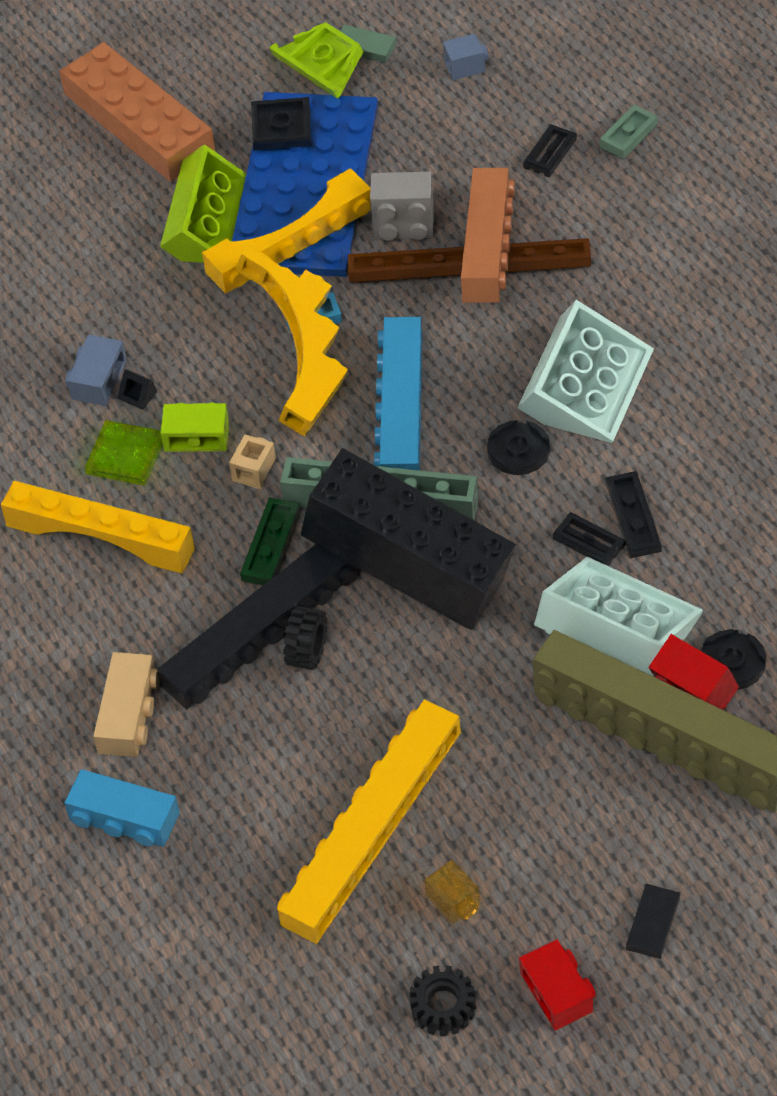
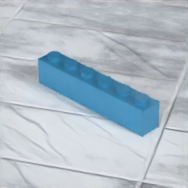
(400, 393)

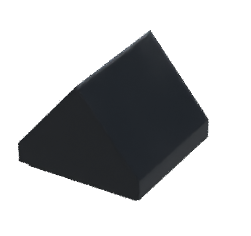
(136, 389)

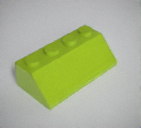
(203, 205)

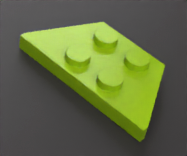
(322, 57)

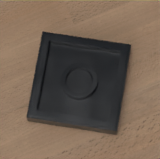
(281, 123)

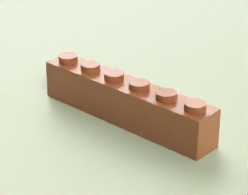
(487, 235)

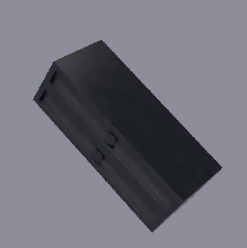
(406, 538)

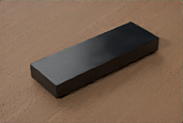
(633, 514)

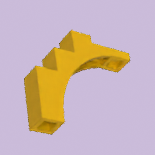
(313, 335)

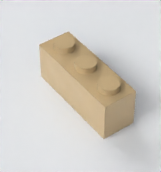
(126, 705)

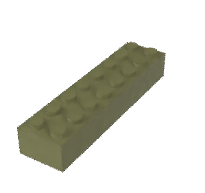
(658, 719)

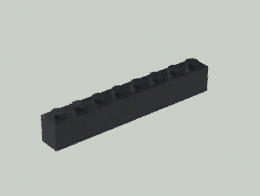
(253, 625)

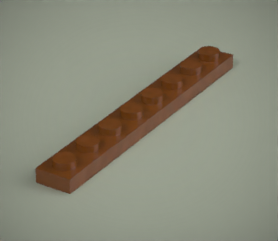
(448, 261)

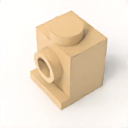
(252, 461)

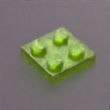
(124, 453)

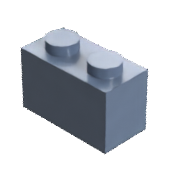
(96, 370)

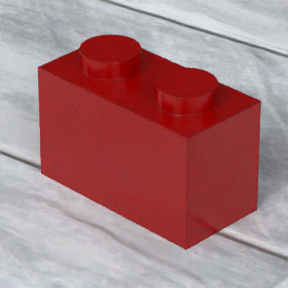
(557, 984)

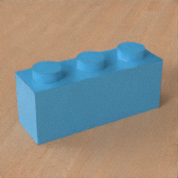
(122, 808)

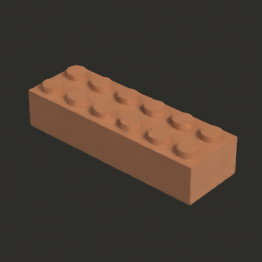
(135, 109)

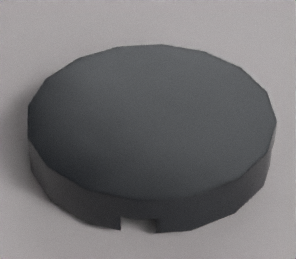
(518, 457)
(744, 669)

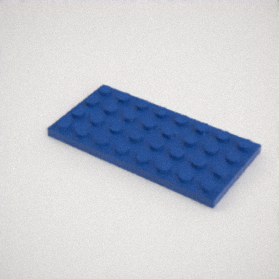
(291, 181)

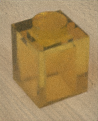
(452, 892)

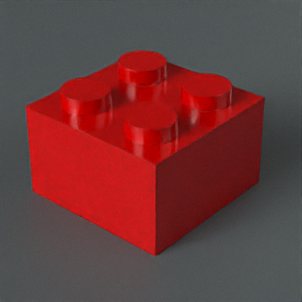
(694, 672)

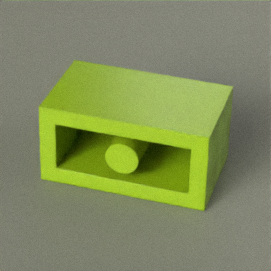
(195, 427)

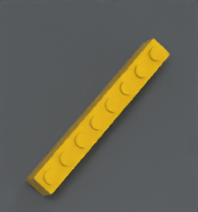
(368, 822)

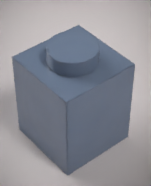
(464, 56)

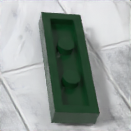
(270, 541)

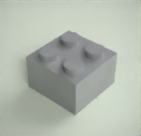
(402, 205)

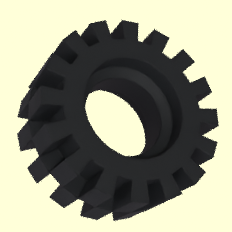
(305, 638)
(442, 981)

